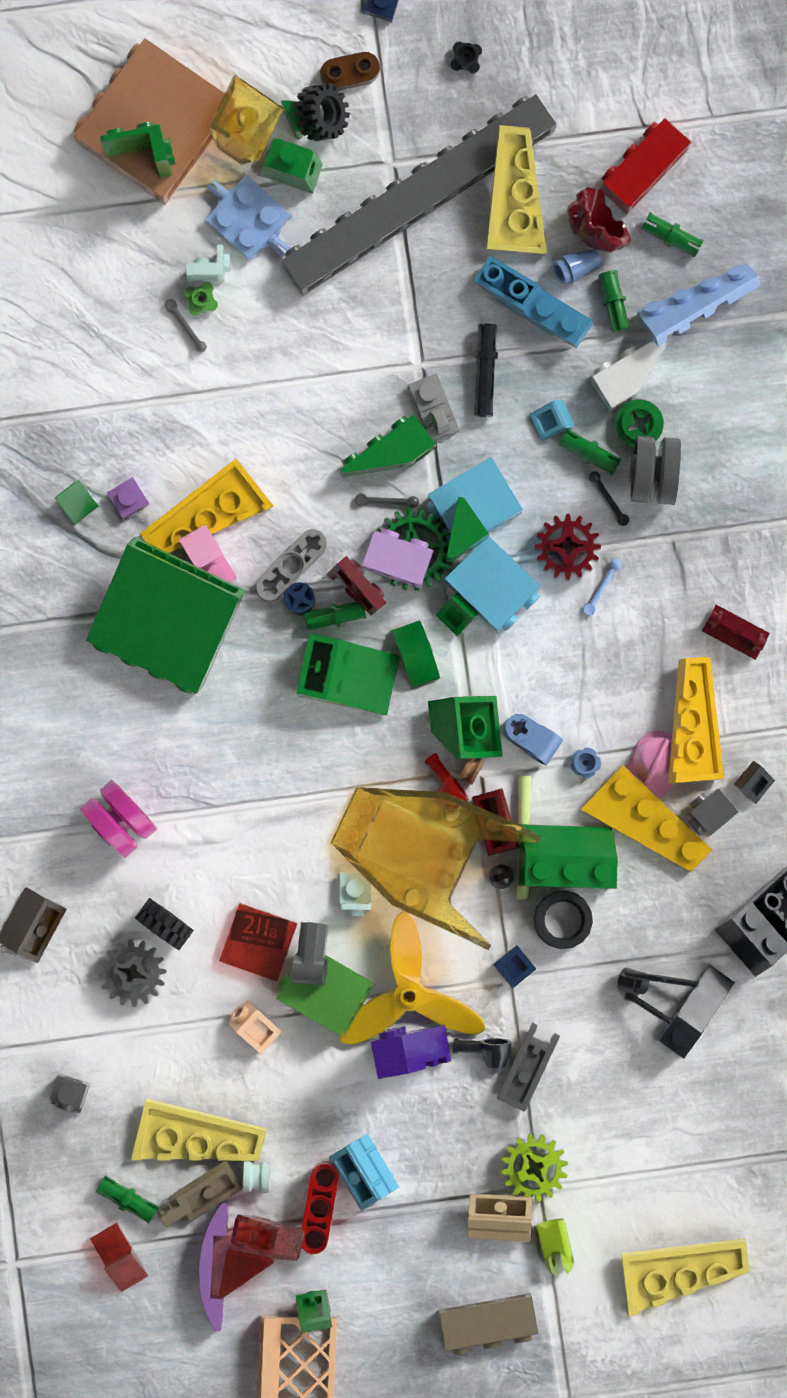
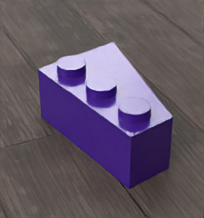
(411, 1051)

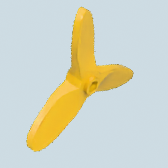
(388, 1007)

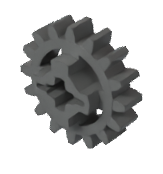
(127, 986)

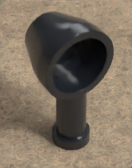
(494, 1050)

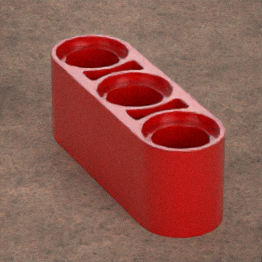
(319, 1192)

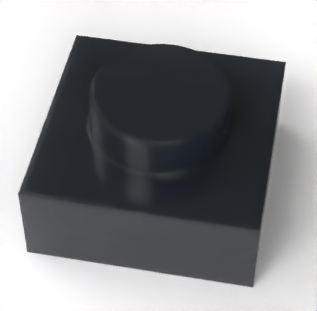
(754, 782)

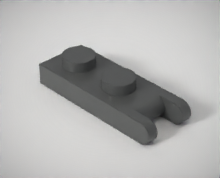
(527, 1069)

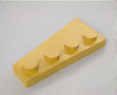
(217, 503)
(695, 725)
(642, 816)

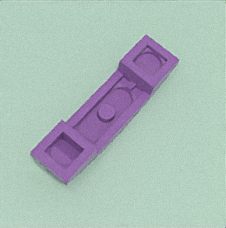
(212, 1303)

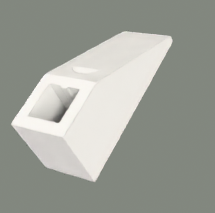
(623, 380)

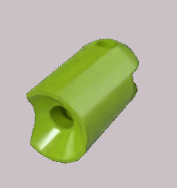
(553, 1241)

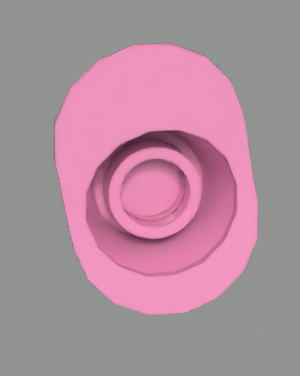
(652, 762)

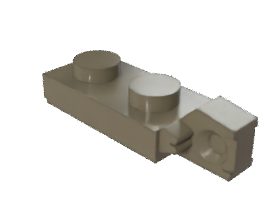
(200, 1195)

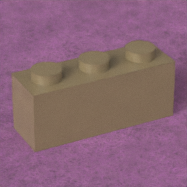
(488, 1323)

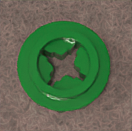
(641, 409)

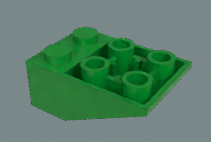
(347, 674)

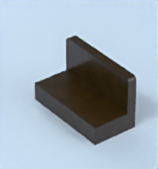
(31, 925)

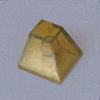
(244, 121)

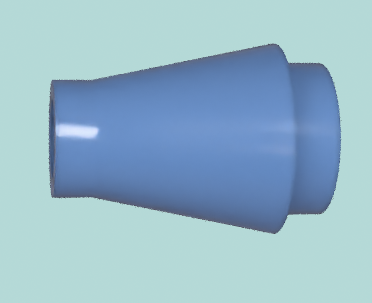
(574, 266)

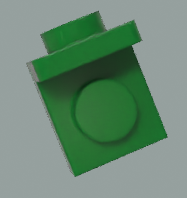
(313, 1311)

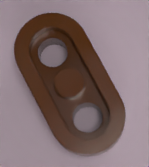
(351, 74)

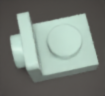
(205, 271)
(354, 894)

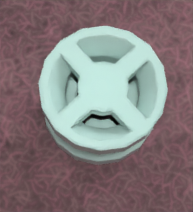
(256, 1176)

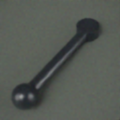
(623, 519)

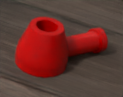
(449, 783)

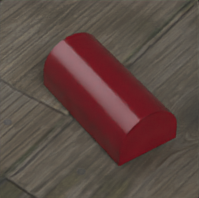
(495, 803)

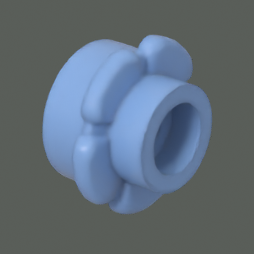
(589, 755)

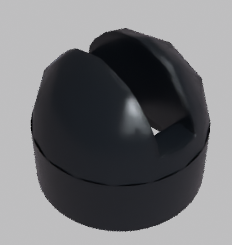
(500, 869)

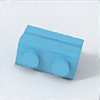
(364, 1172)

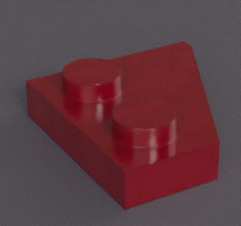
(358, 587)

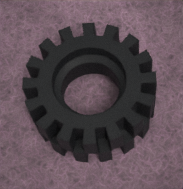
(333, 110)
(164, 924)

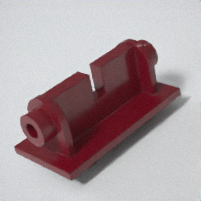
(735, 632)

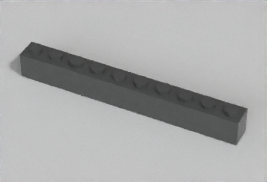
(410, 199)

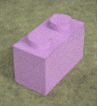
(397, 558)

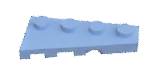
(701, 300)

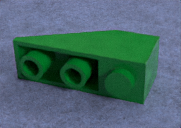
(396, 450)

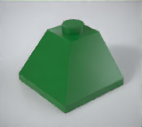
(467, 726)

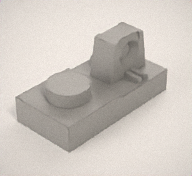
(433, 407)

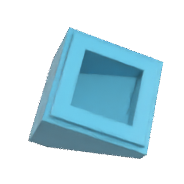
(552, 419)

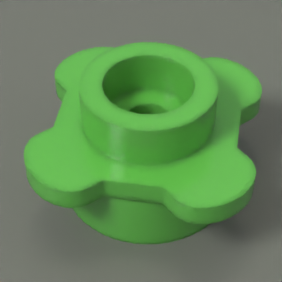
(208, 304)

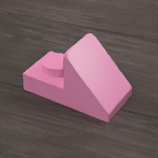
(206, 553)

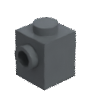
(710, 812)

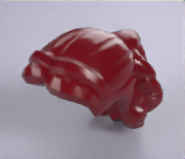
(594, 222)

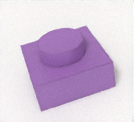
(128, 498)

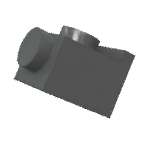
(69, 1093)

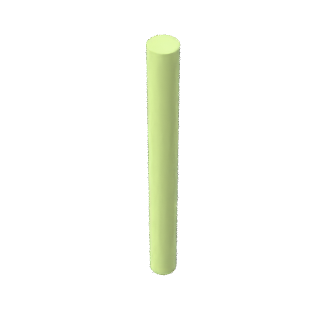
(524, 790)

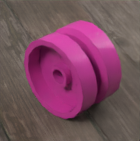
(114, 822)

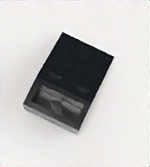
(759, 926)

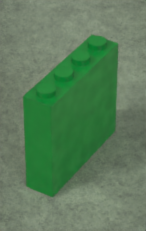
(165, 616)

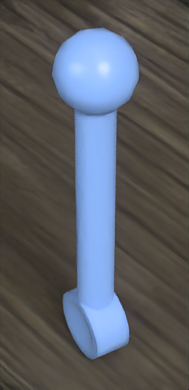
(589, 609)

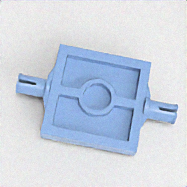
(248, 217)

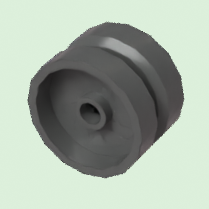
(657, 470)

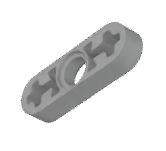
(302, 544)

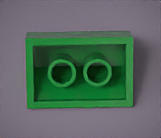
(569, 858)

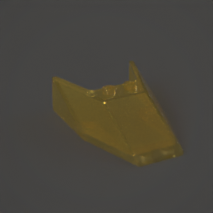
(418, 847)

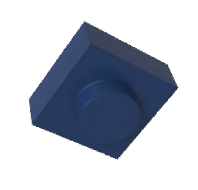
(381, 9)
(514, 966)

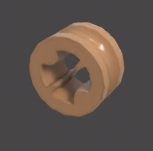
(471, 769)

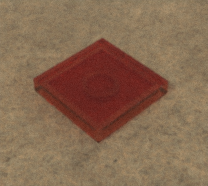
(258, 942)

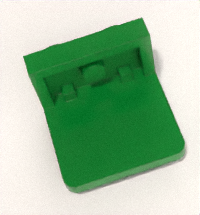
(142, 138)

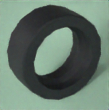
(579, 903)

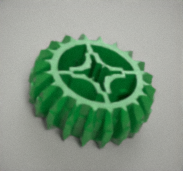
(410, 523)

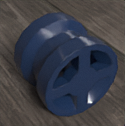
(298, 594)

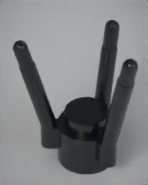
(637, 983)

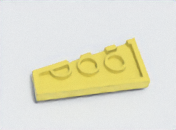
(515, 201)
(184, 1133)
(670, 1272)

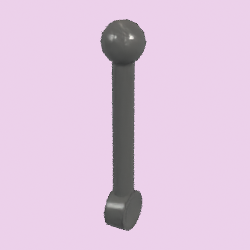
(171, 306)
(361, 500)

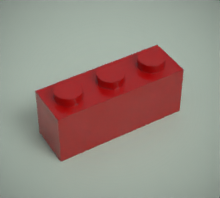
(644, 165)

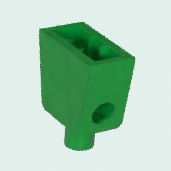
(291, 165)

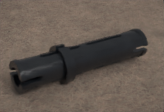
(486, 357)

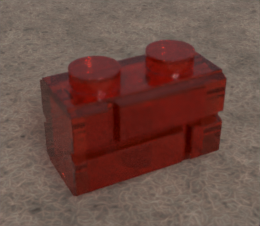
(267, 1237)

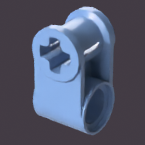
(537, 740)

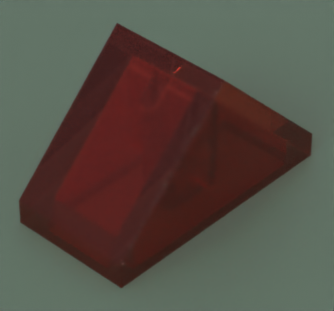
(240, 1267)

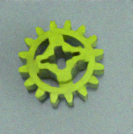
(547, 1160)

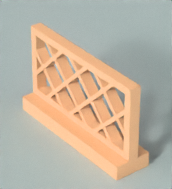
(270, 1356)

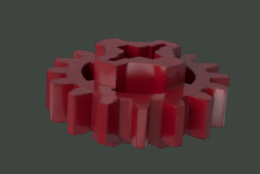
(583, 547)

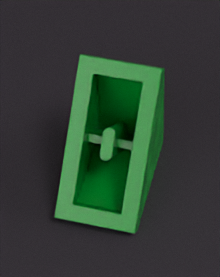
(466, 531)
(416, 654)

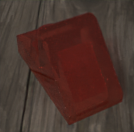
(118, 1257)

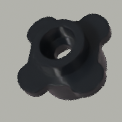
(462, 49)

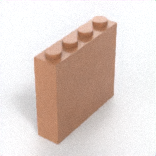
(156, 91)

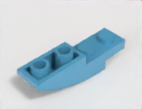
(532, 302)

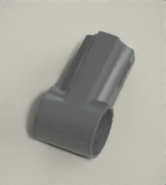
(310, 962)

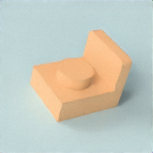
(253, 1026)

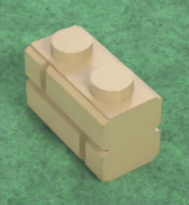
(500, 1217)

